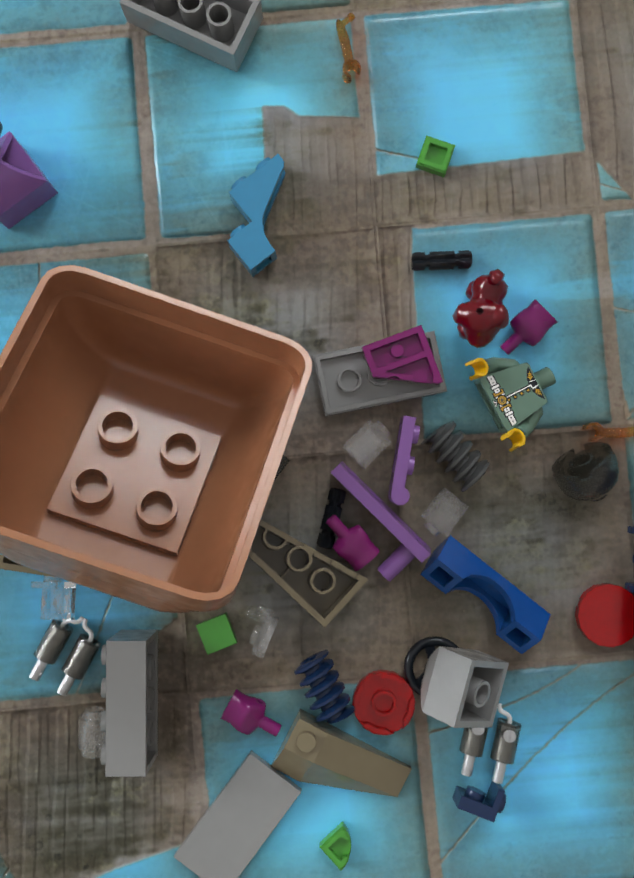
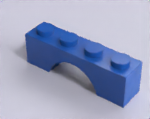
(516, 616)

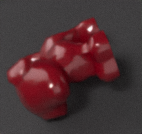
(484, 313)

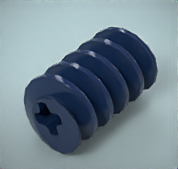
(325, 688)

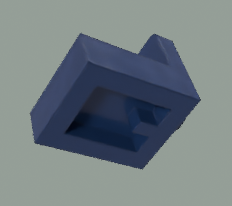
(475, 802)

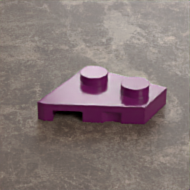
(403, 358)

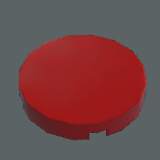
(606, 615)
(383, 702)

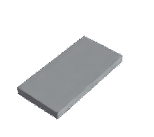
(348, 384)
(238, 820)

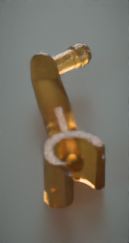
(350, 63)
(608, 432)

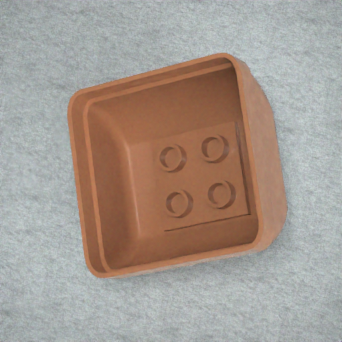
(140, 439)

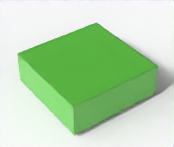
(435, 156)
(216, 633)

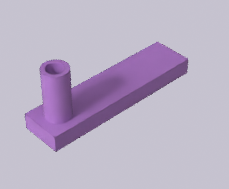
(412, 544)

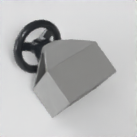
(457, 683)

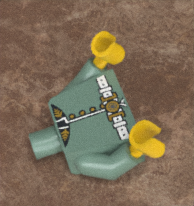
(512, 395)

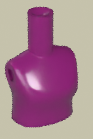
(529, 326)
(352, 543)
(248, 714)

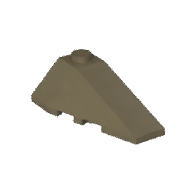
(334, 758)

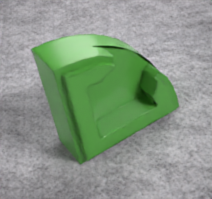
(337, 845)

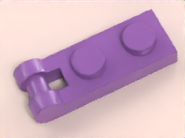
(403, 462)

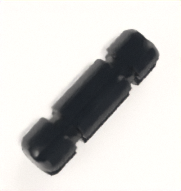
(441, 260)
(335, 497)

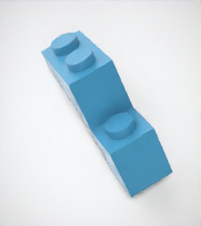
(254, 200)

